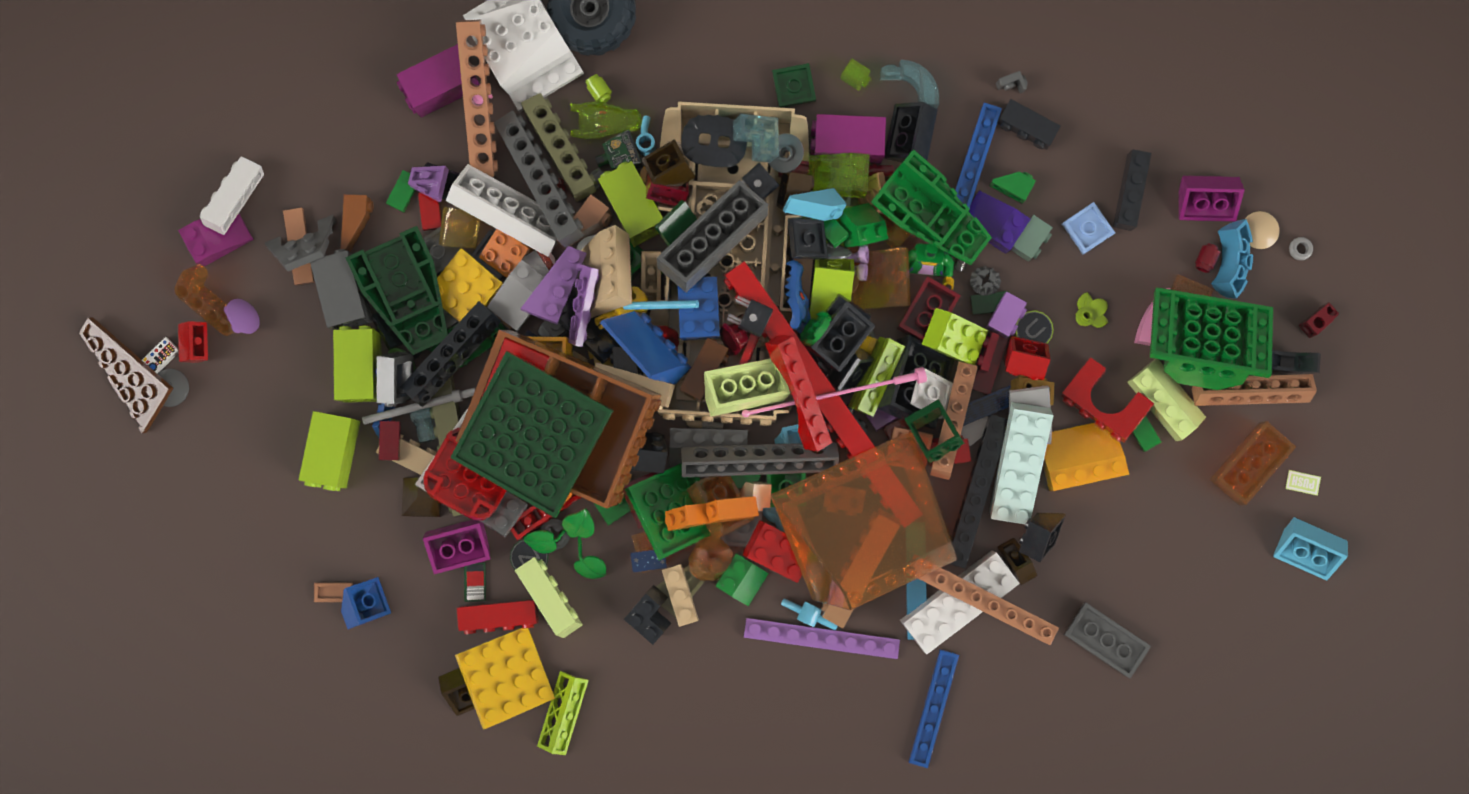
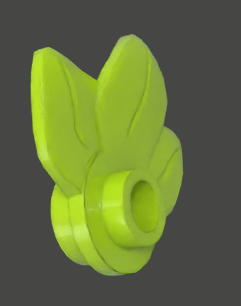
(1093, 309)

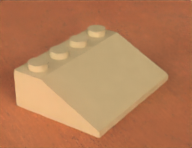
(611, 255)

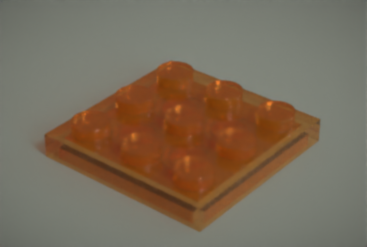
(886, 280)

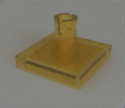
(458, 228)

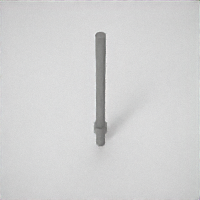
(456, 396)

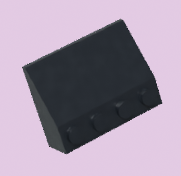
(898, 397)

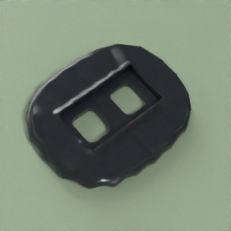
(711, 154)

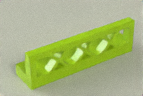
(565, 715)

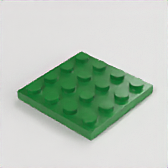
(655, 497)

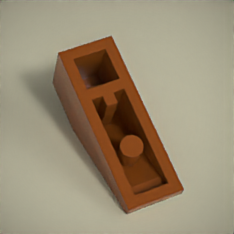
(354, 219)

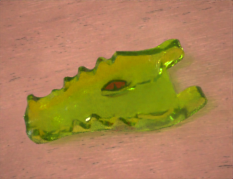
(601, 120)

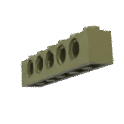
(533, 109)

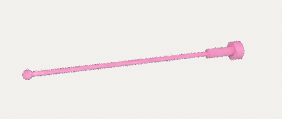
(918, 375)

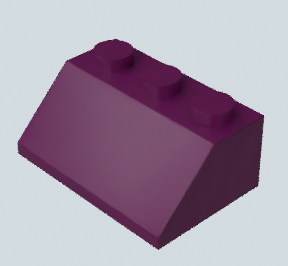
(1210, 198)
(457, 545)

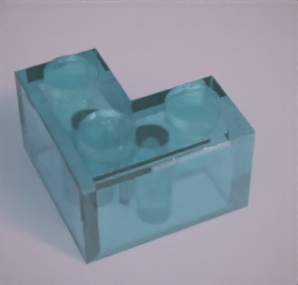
(761, 132)

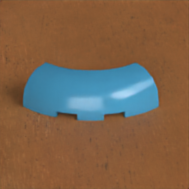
(1235, 259)

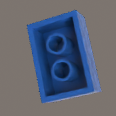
(701, 321)

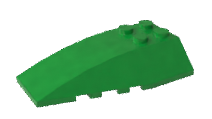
(928, 208)

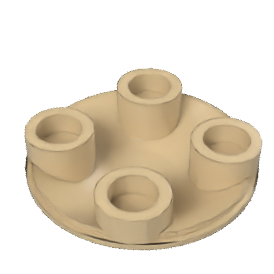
(1263, 229)

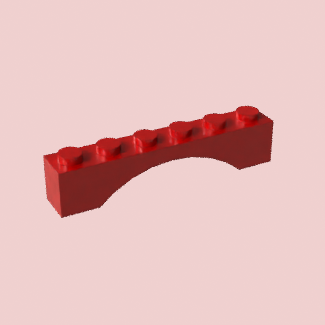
(788, 361)

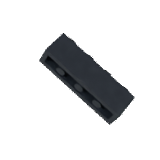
(1132, 190)

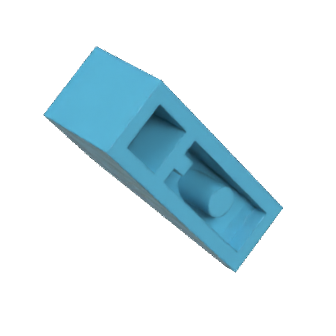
(818, 204)

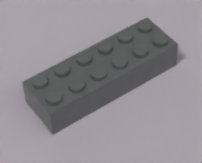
(712, 236)

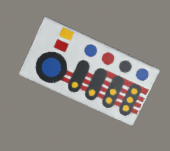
(161, 355)

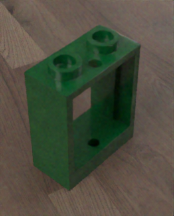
(926, 416)

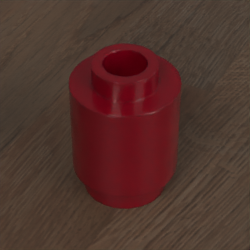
(1207, 258)

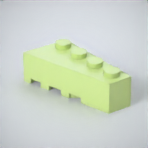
(548, 597)

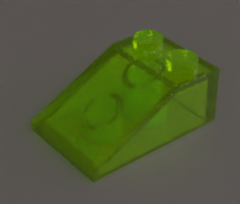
(841, 171)

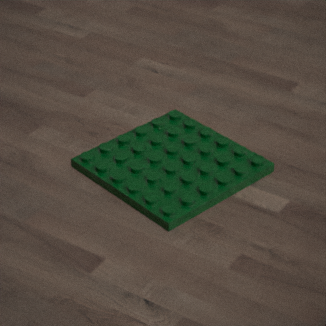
(531, 434)

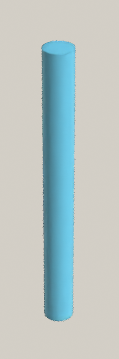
(662, 305)

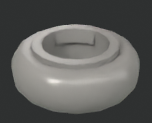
(1308, 248)

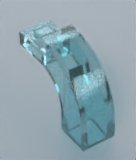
(917, 76)

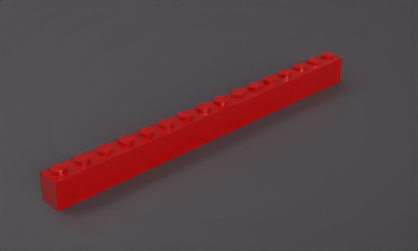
(833, 408)

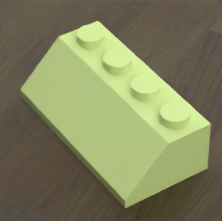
(744, 387)
(1171, 402)

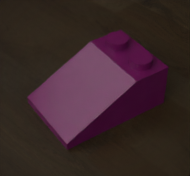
(208, 245)

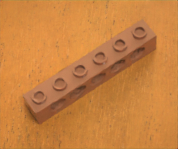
(1260, 391)
(956, 411)

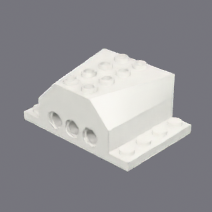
(525, 48)

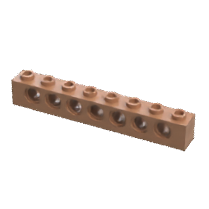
(473, 128)
(991, 604)

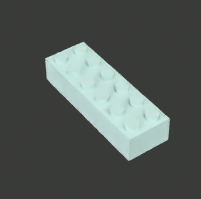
(1020, 463)

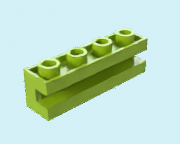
(886, 355)

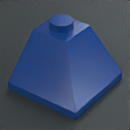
(364, 603)

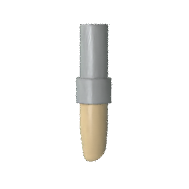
(705, 425)

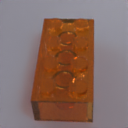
(1253, 463)

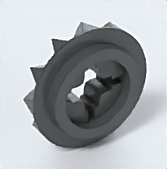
(988, 288)
(557, 525)

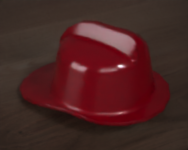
(733, 338)

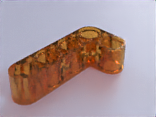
(193, 293)

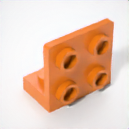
(504, 252)

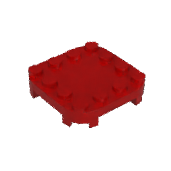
(459, 486)

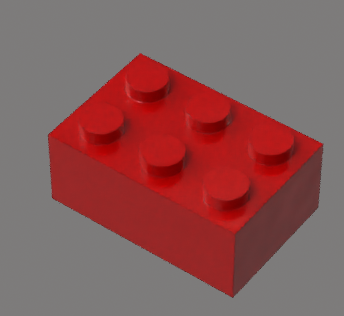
(772, 550)

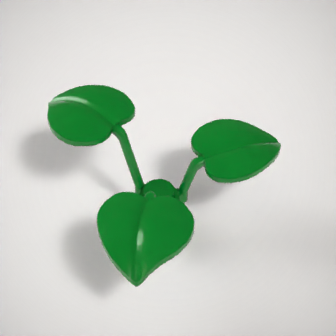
(575, 525)

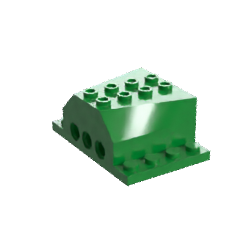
(1210, 339)

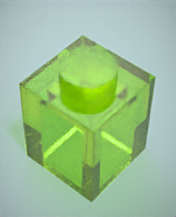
(856, 75)

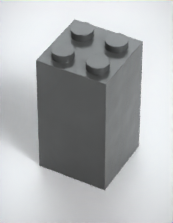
(339, 292)

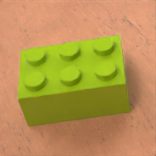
(954, 336)

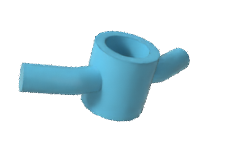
(645, 136)
(808, 613)

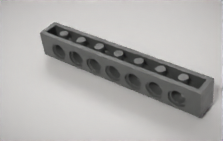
(508, 127)
(756, 459)

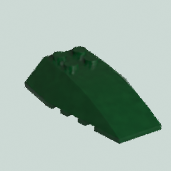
(403, 289)

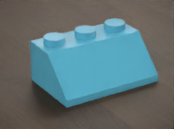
(1311, 549)

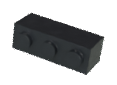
(1028, 125)

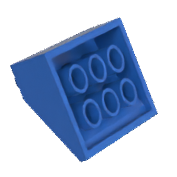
(647, 346)

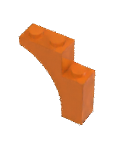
(711, 512)

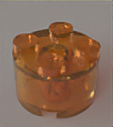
(710, 559)

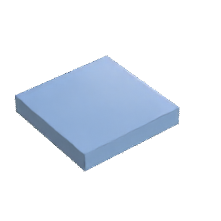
(1088, 228)

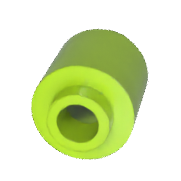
(598, 88)

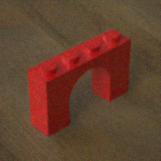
(1119, 424)

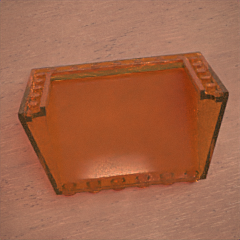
(866, 525)

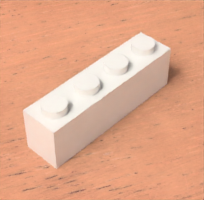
(231, 195)

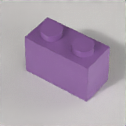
(1006, 315)

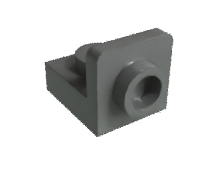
(1009, 81)

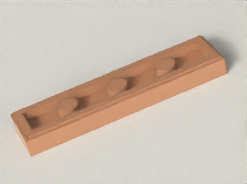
(296, 229)

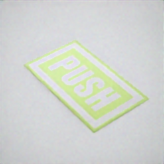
(1303, 482)

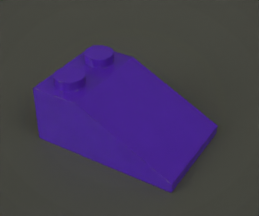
(999, 220)

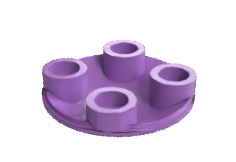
(242, 316)

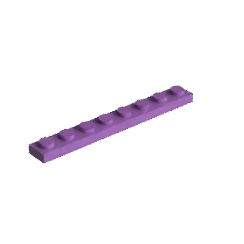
(821, 638)

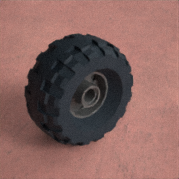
(593, 25)

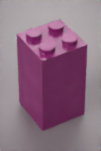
(433, 82)
(849, 135)

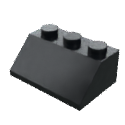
(910, 129)

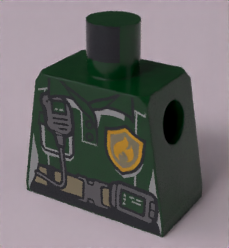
(619, 150)

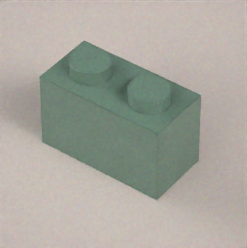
(1031, 239)

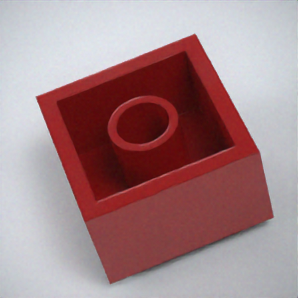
(1027, 358)

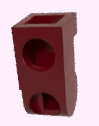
(1319, 320)

